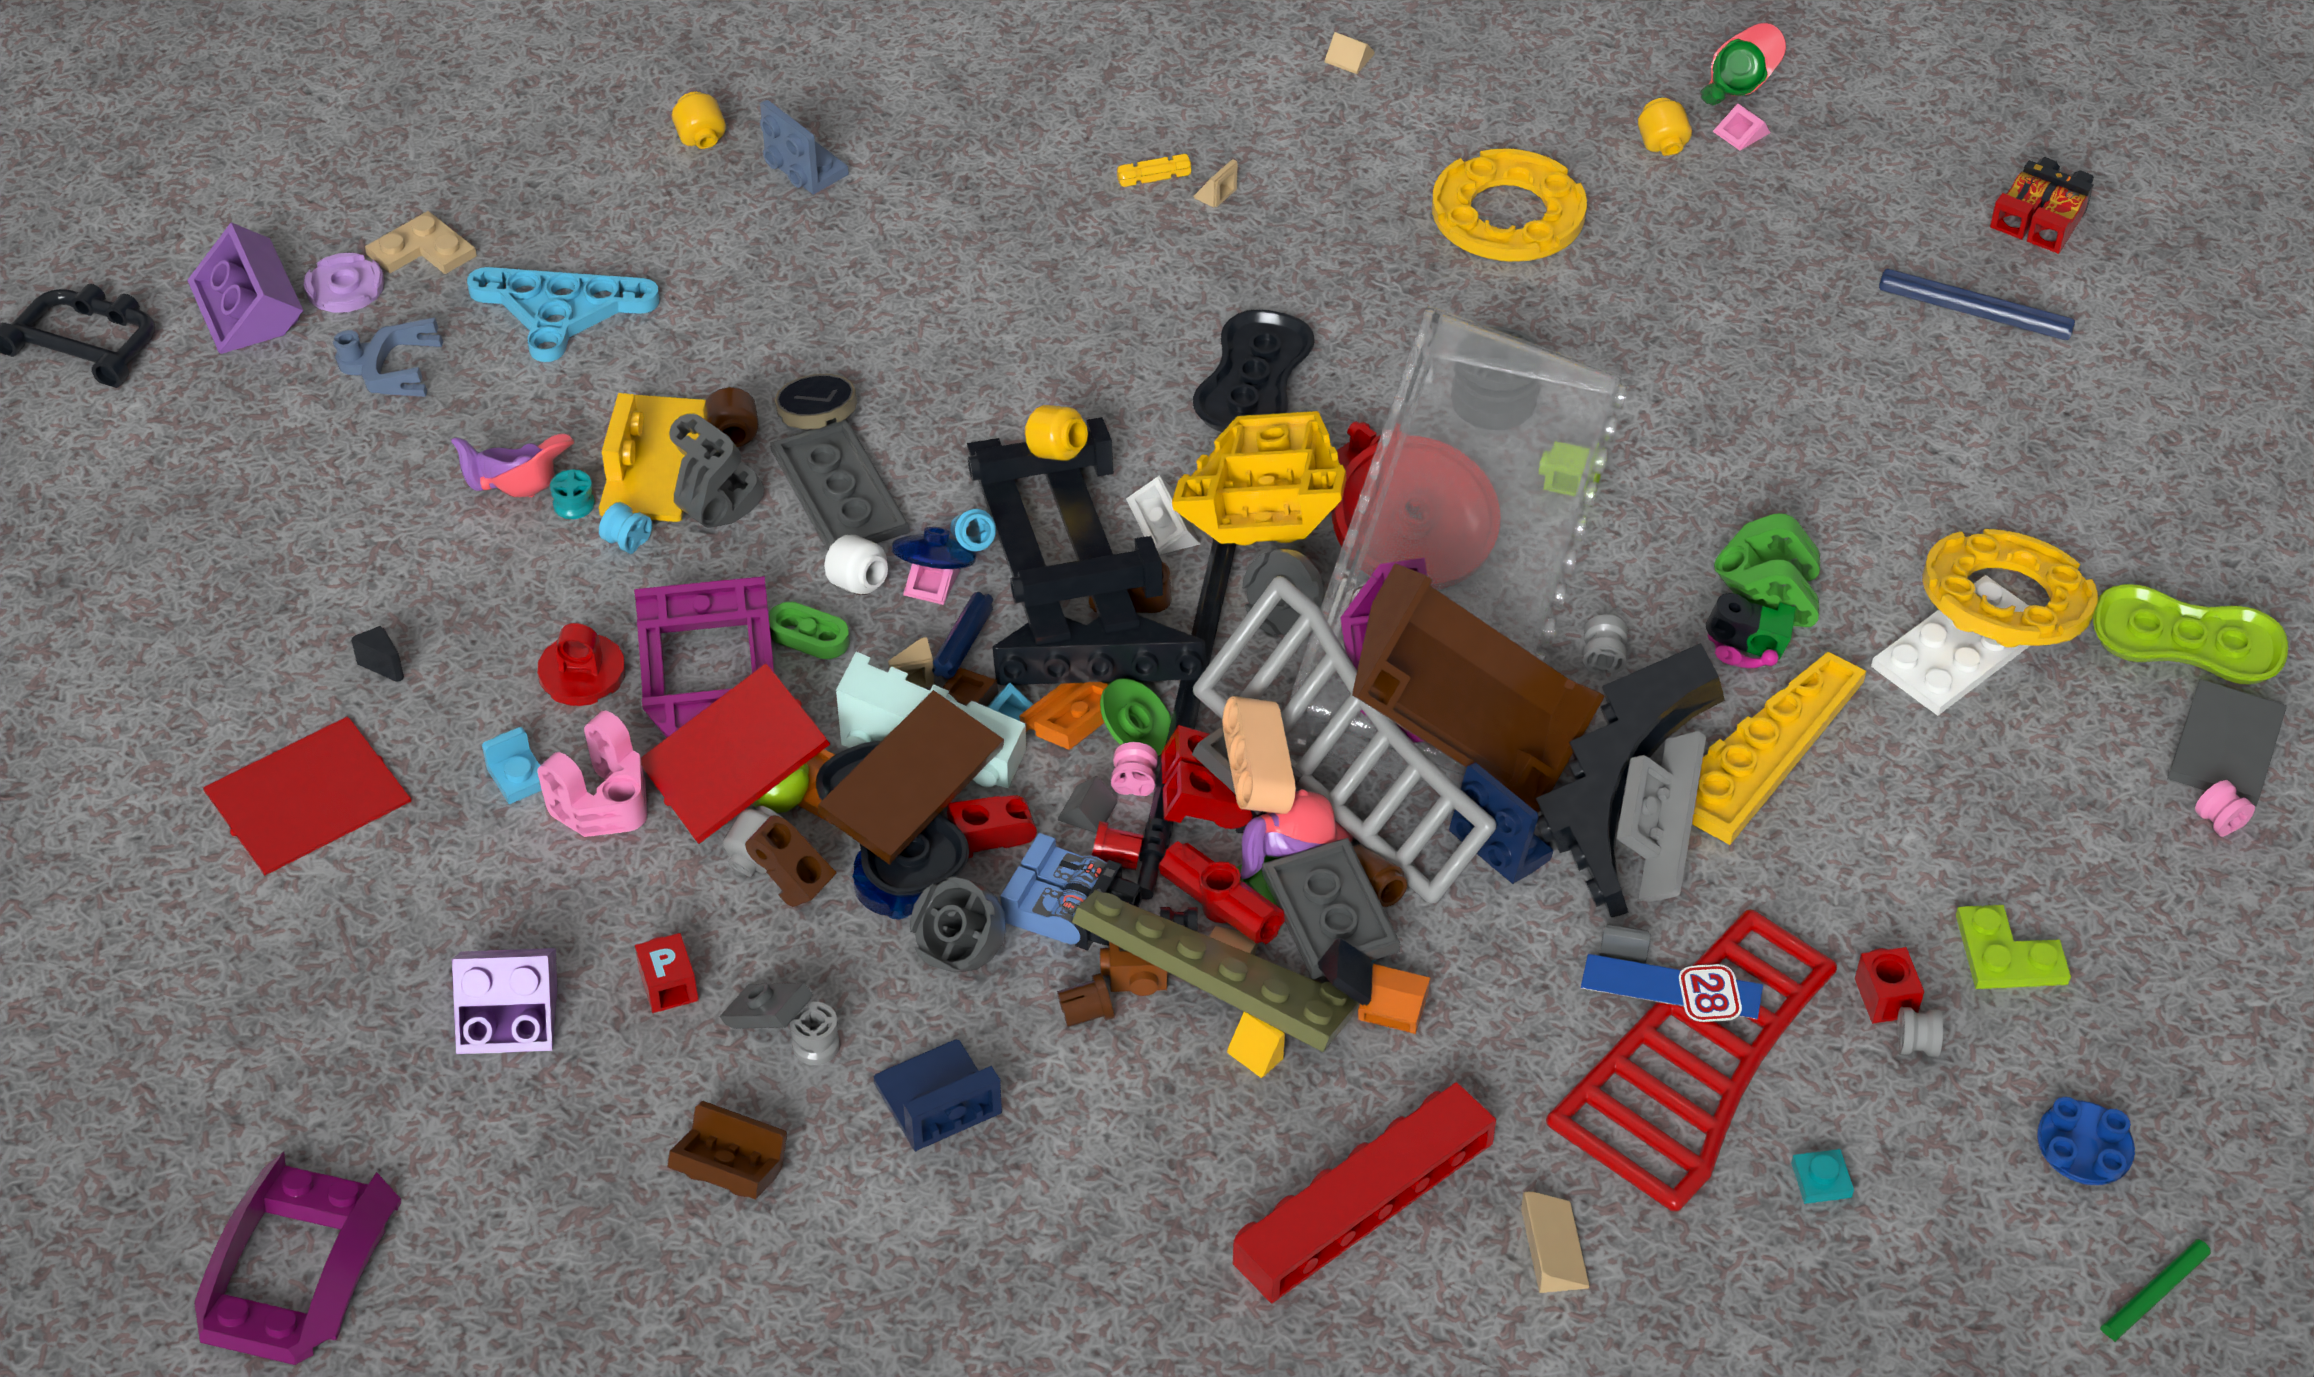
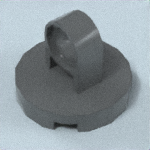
(1293, 567)

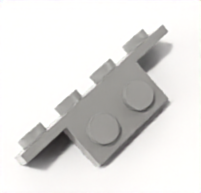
(1660, 813)

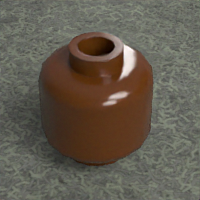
(733, 413)

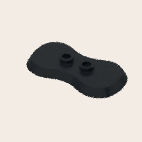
(1254, 367)
(928, 860)

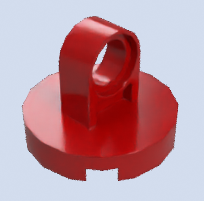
(581, 666)

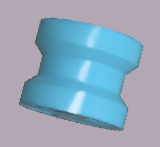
(625, 527)

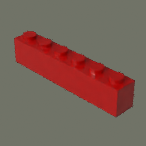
(1362, 1191)

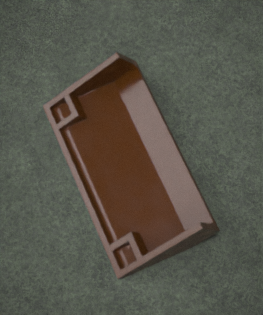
(1469, 687)

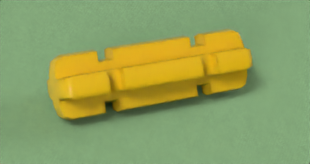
(1153, 170)

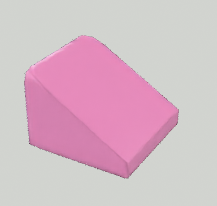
(1741, 128)
(930, 583)

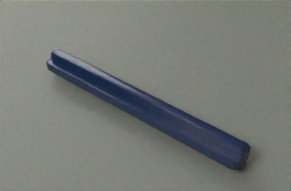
(1977, 304)

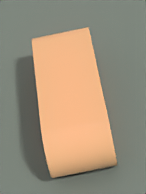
(1258, 755)

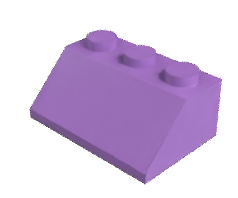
(244, 290)

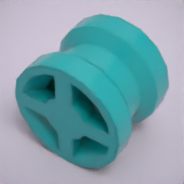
(572, 494)

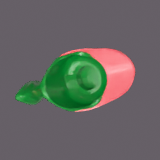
(1744, 62)

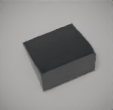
(377, 653)
(1348, 970)

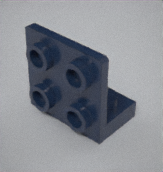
(1513, 845)
(939, 1094)

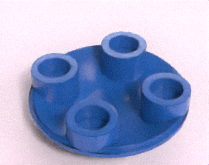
(2086, 1141)

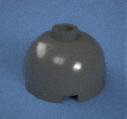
(957, 925)

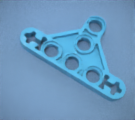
(578, 307)

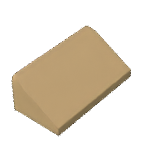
(1553, 1243)

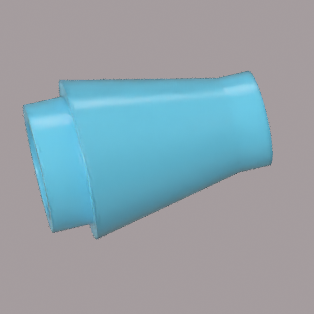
(981, 531)

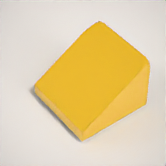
(1257, 1045)

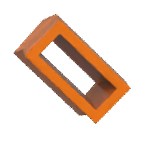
(1395, 999)

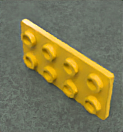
(641, 457)

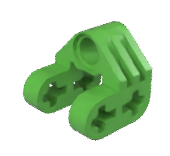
(1761, 562)

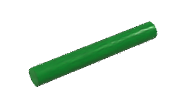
(2156, 1290)

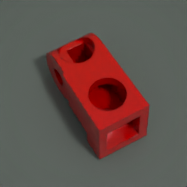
(993, 822)

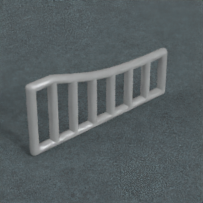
(1388, 734)

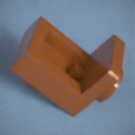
(1131, 972)

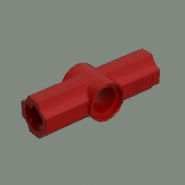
(1222, 892)

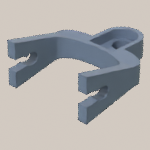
(368, 358)

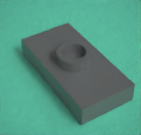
(766, 1005)

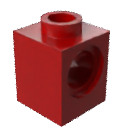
(1888, 983)

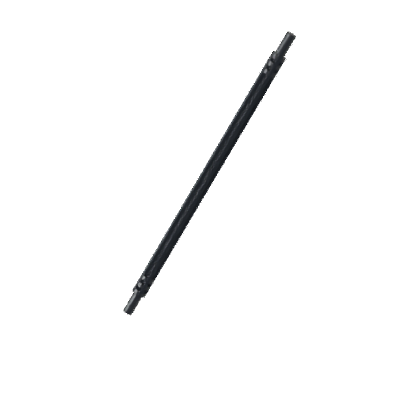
(1186, 708)

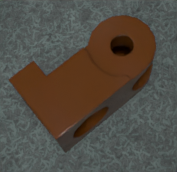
(789, 860)

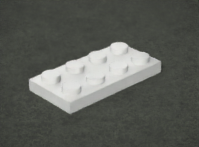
(1944, 663)

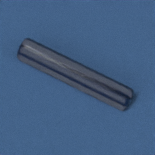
(962, 635)

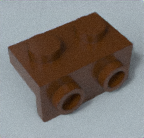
(730, 1151)

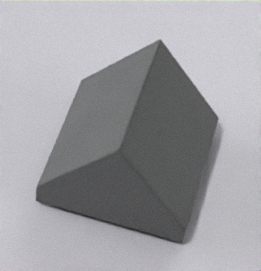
(1088, 805)
(1625, 943)

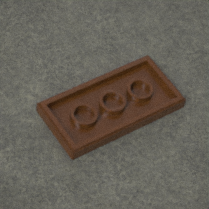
(910, 776)

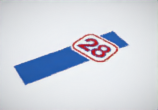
(1703, 990)

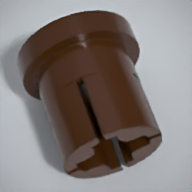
(1086, 1001)

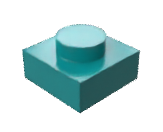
(1822, 1176)

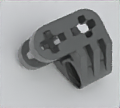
(709, 474)

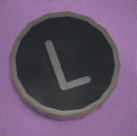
(814, 400)

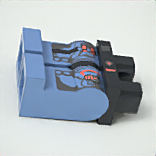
(1052, 885)

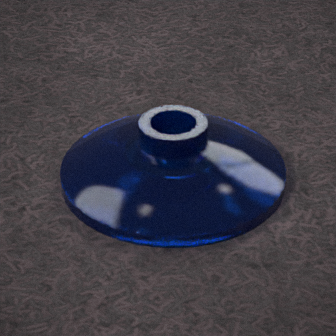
(933, 550)

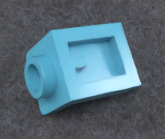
(512, 765)

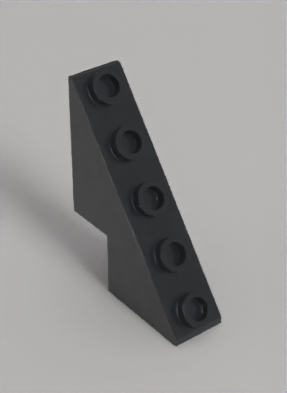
(1092, 655)

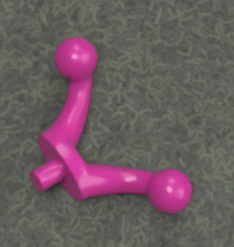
(1735, 658)

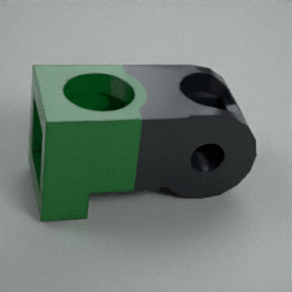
(1750, 625)

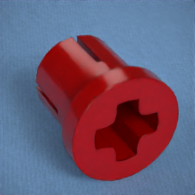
(1117, 846)

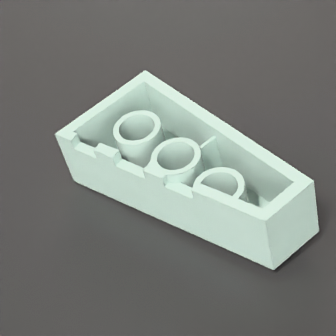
(878, 701)

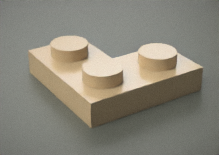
(421, 237)

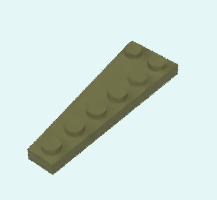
(1254, 985)

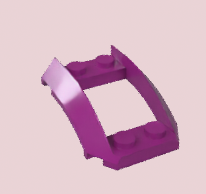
(695, 608)
(308, 1196)

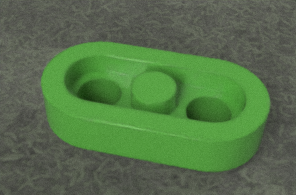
(810, 630)

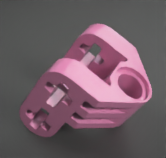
(619, 800)

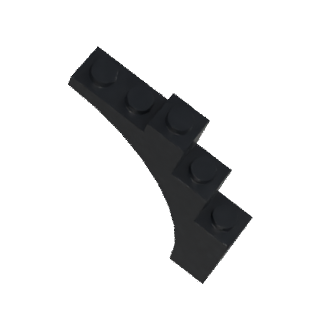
(1639, 717)

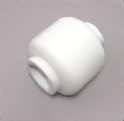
(856, 564)

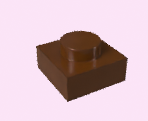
(971, 686)

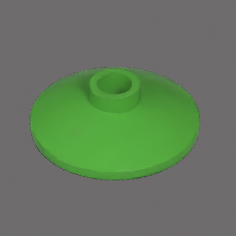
(1135, 714)

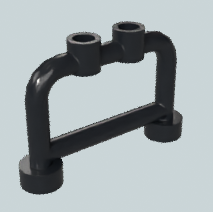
(109, 366)

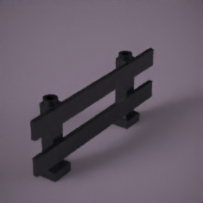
(1097, 571)

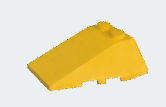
(1264, 480)

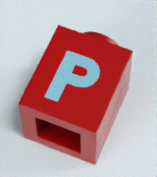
(666, 972)

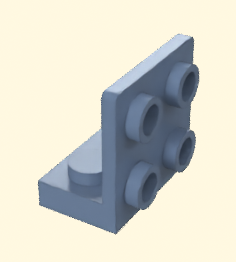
(796, 151)

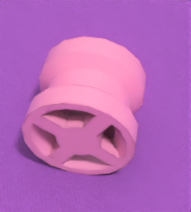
(1134, 769)
(2224, 808)

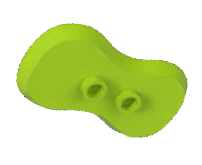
(2223, 640)

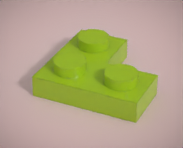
(2000, 960)

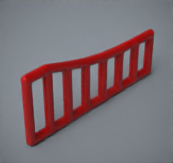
(1731, 1089)

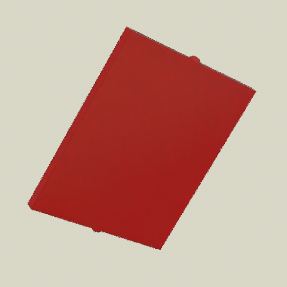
(733, 753)
(306, 795)

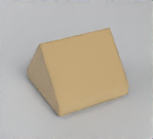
(1348, 53)

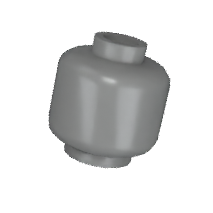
(741, 830)

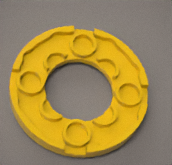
(1511, 167)
(1957, 557)

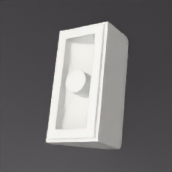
(1157, 518)

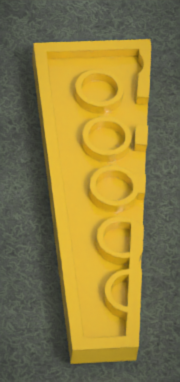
(1764, 749)

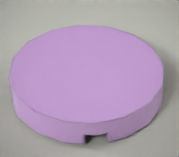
(335, 292)

